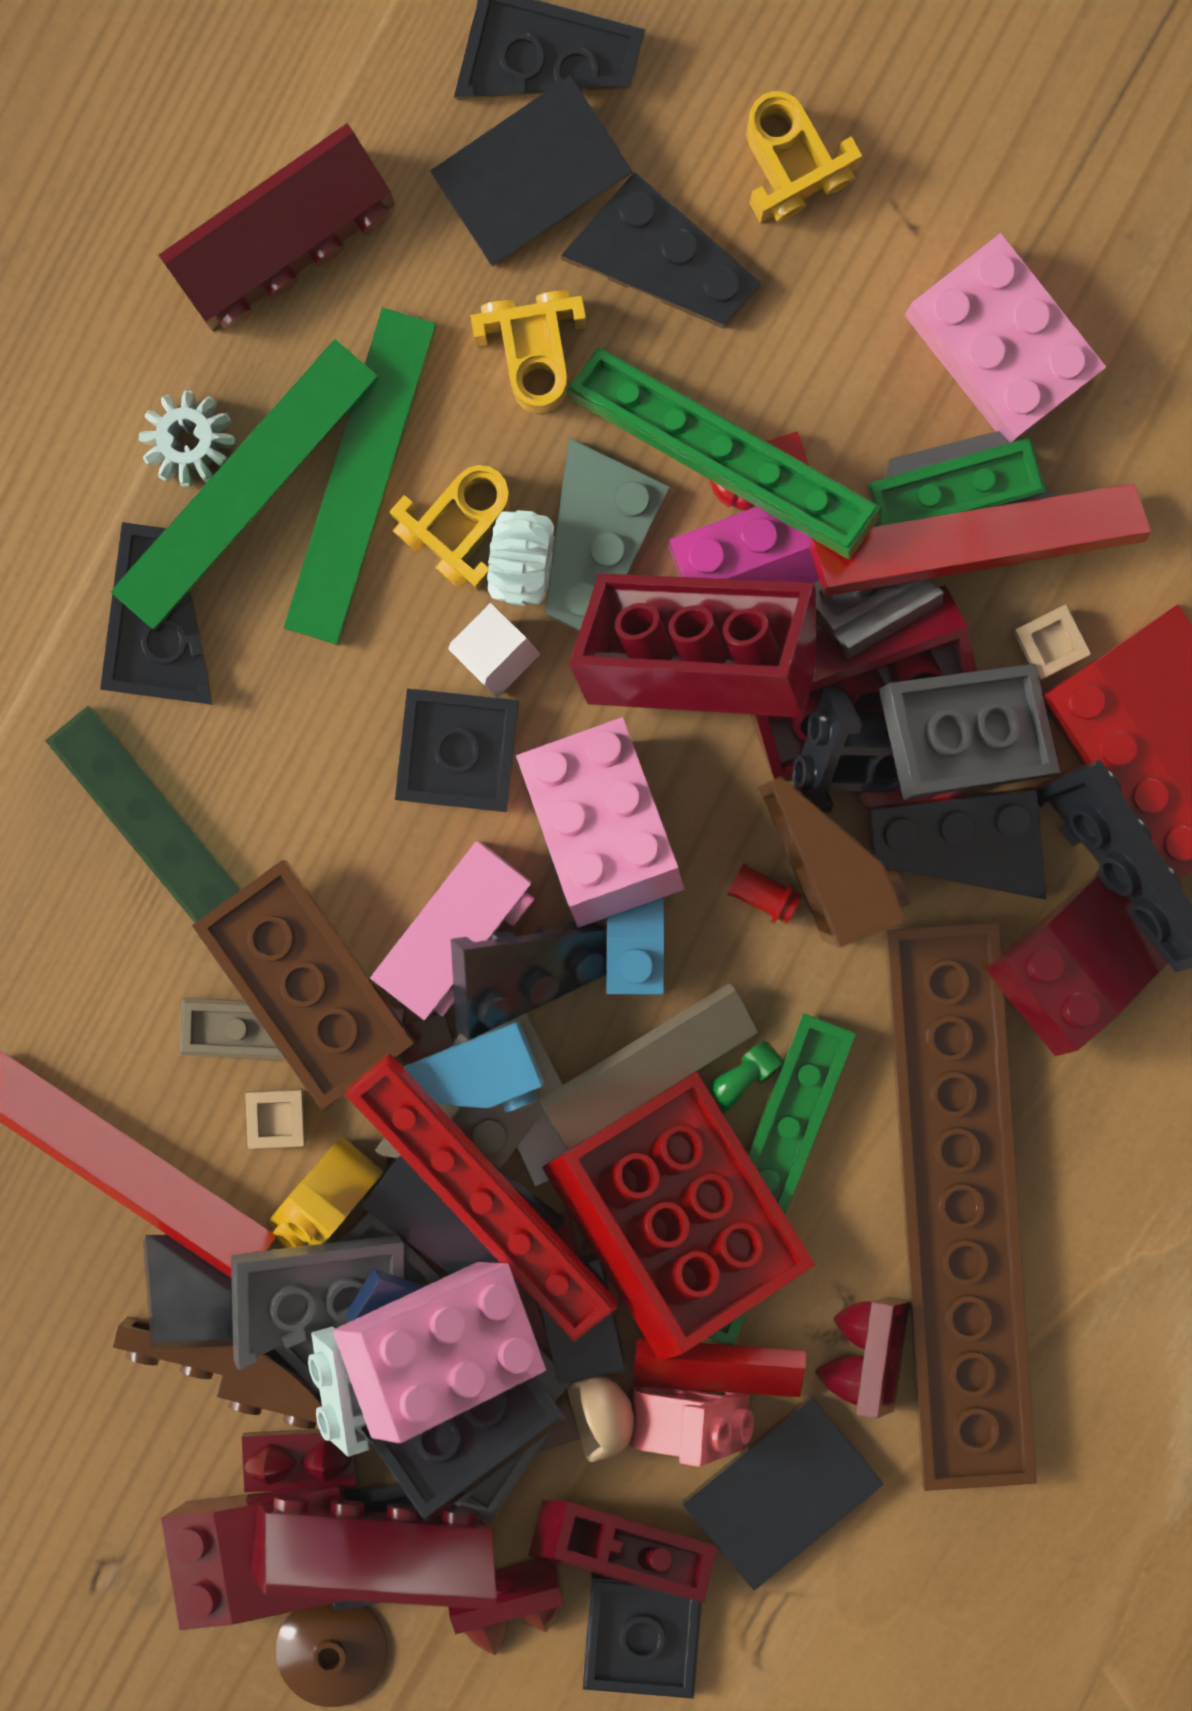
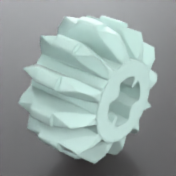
(168, 449)
(520, 558)

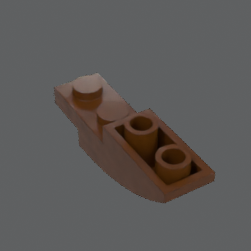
(263, 1385)

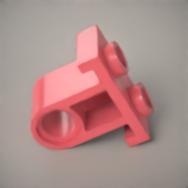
(691, 1423)

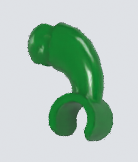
(757, 1064)

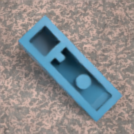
(636, 950)
(482, 1071)

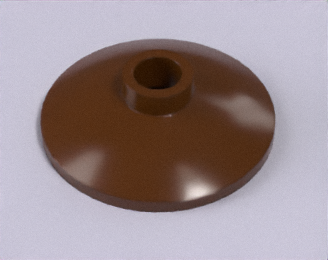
(352, 1633)

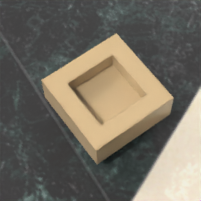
(1052, 641)
(275, 1118)

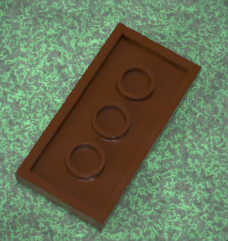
(302, 983)

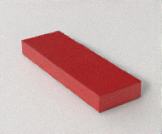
(723, 1369)

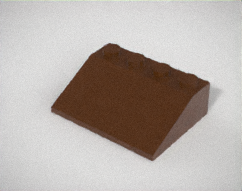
(839, 879)

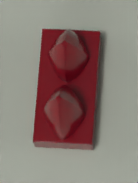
(872, 1378)
(294, 1461)
(523, 1591)

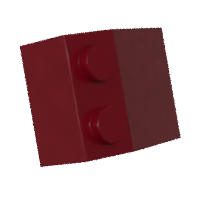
(1077, 967)
(212, 1558)

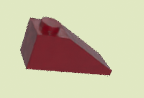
(622, 1550)

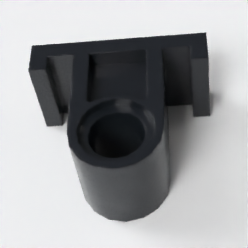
(844, 752)

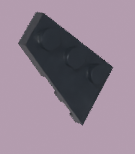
(537, 44)
(147, 661)
(965, 839)
(520, 973)

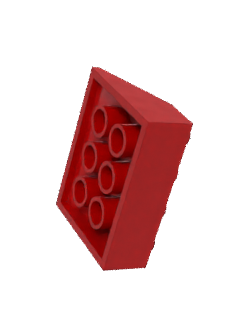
(1137, 719)
(678, 1217)

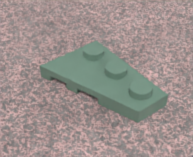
(599, 527)

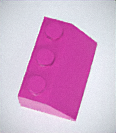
(745, 548)

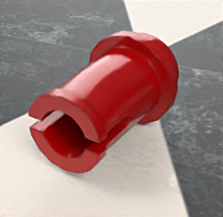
(765, 894)

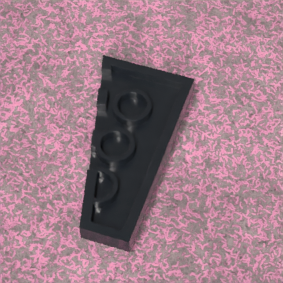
(1127, 859)

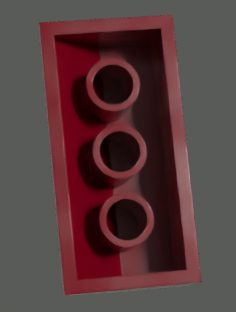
(280, 229)
(698, 644)
(924, 649)
(373, 1554)

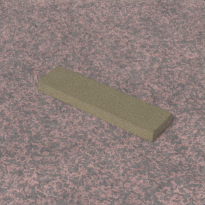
(231, 1030)
(648, 1066)

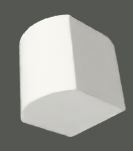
(494, 650)

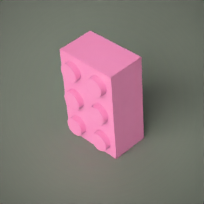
(1004, 339)
(600, 822)
(468, 904)
(439, 1351)

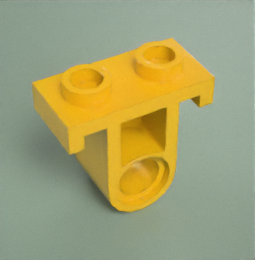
(795, 162)
(532, 342)
(454, 528)
(325, 1196)

